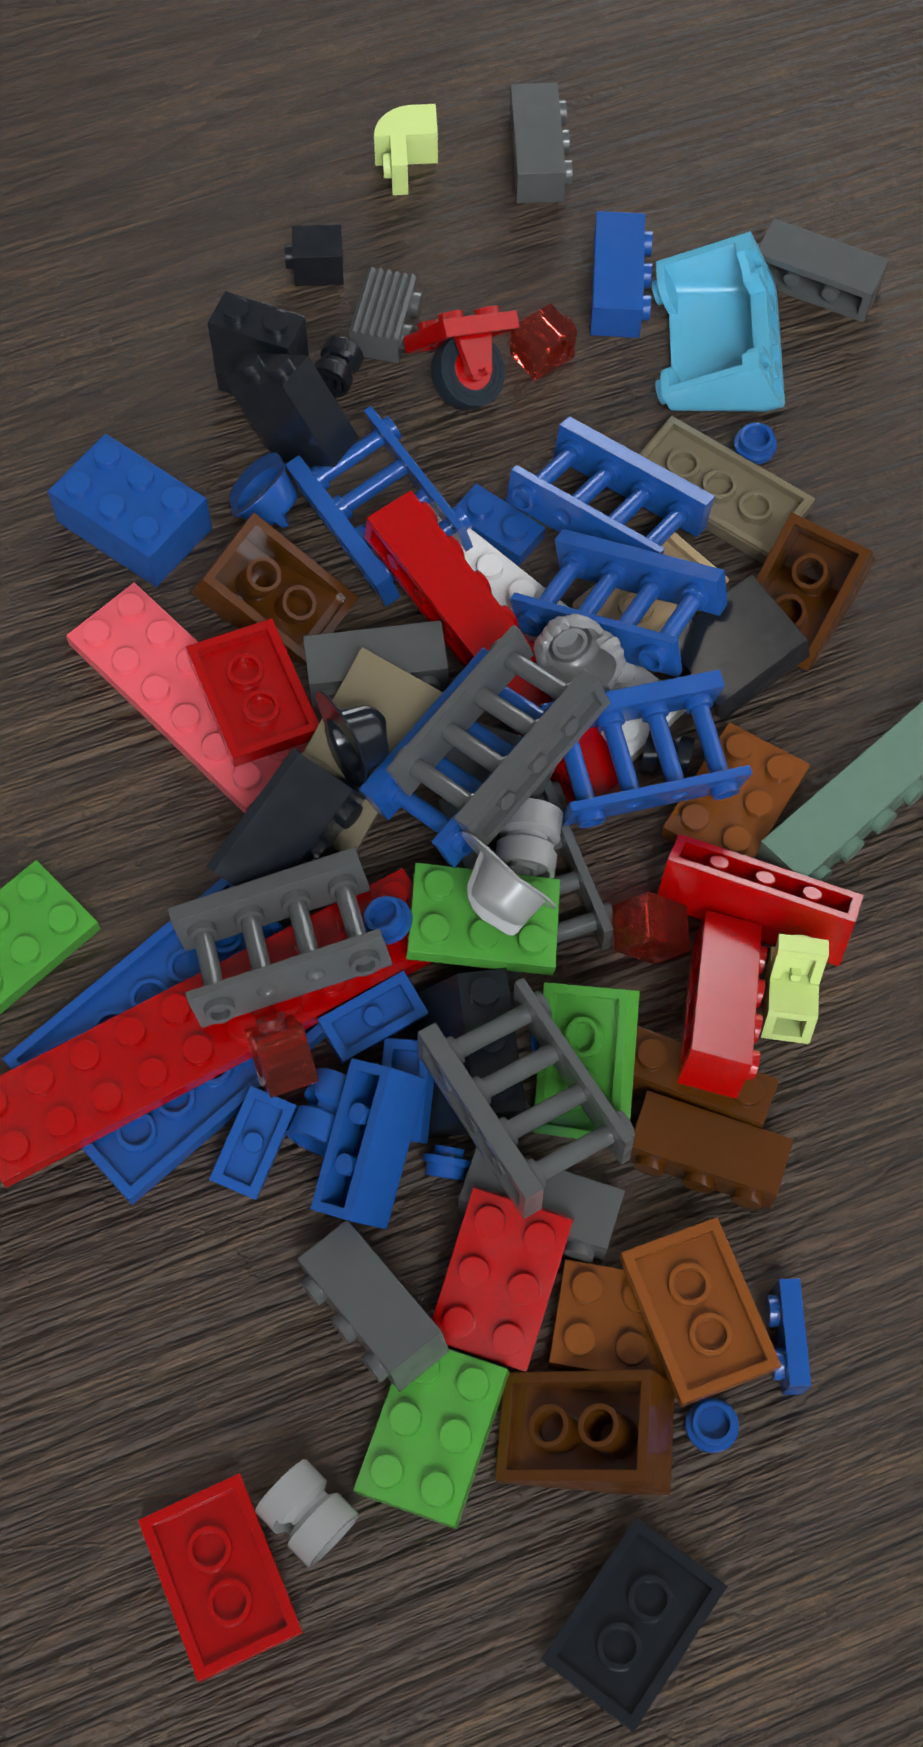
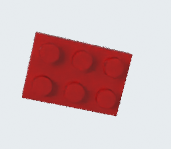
(253, 692)
(500, 1278)
(220, 1577)

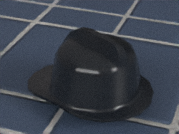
(354, 737)

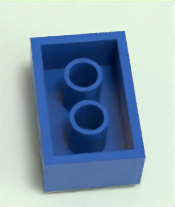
(130, 509)

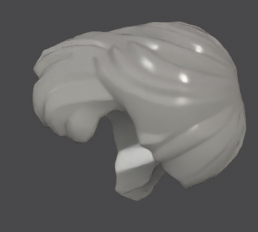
(578, 644)

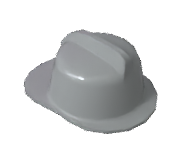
(499, 893)

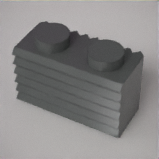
(385, 314)

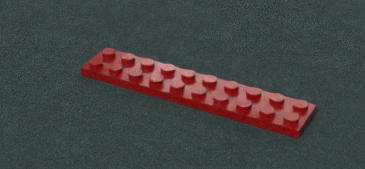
(160, 1051)

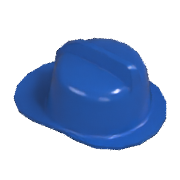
(265, 491)

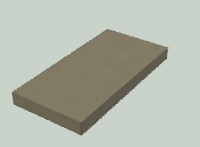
(748, 499)
(401, 701)

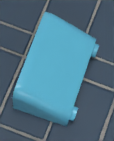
(721, 329)

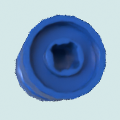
(314, 1122)

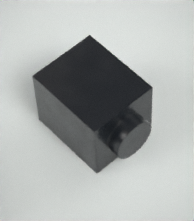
(316, 255)

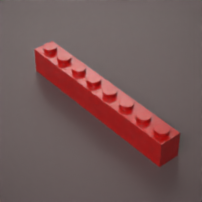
(449, 590)

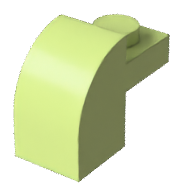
(405, 138)
(792, 988)

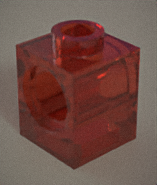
(543, 341)
(650, 928)
(281, 1053)

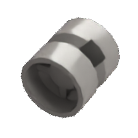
(530, 839)
(306, 1513)

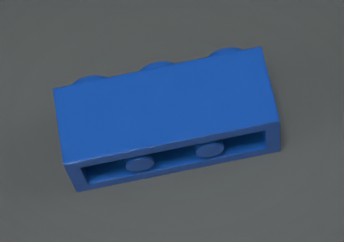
(620, 274)
(368, 1144)

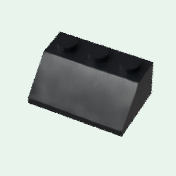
(289, 821)
(457, 1008)

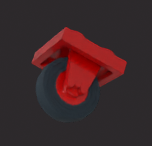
(465, 362)

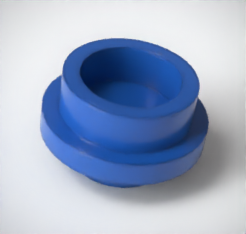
(755, 443)
(389, 915)
(446, 1163)
(711, 1425)

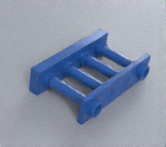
(620, 470)
(337, 511)
(636, 571)
(653, 704)
(387, 797)

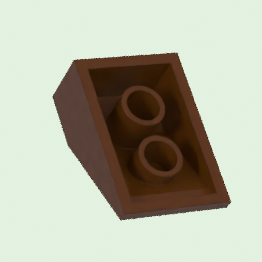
(268, 578)
(814, 579)
(587, 1431)

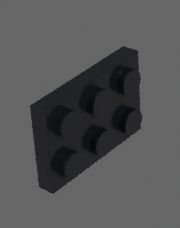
(634, 1624)

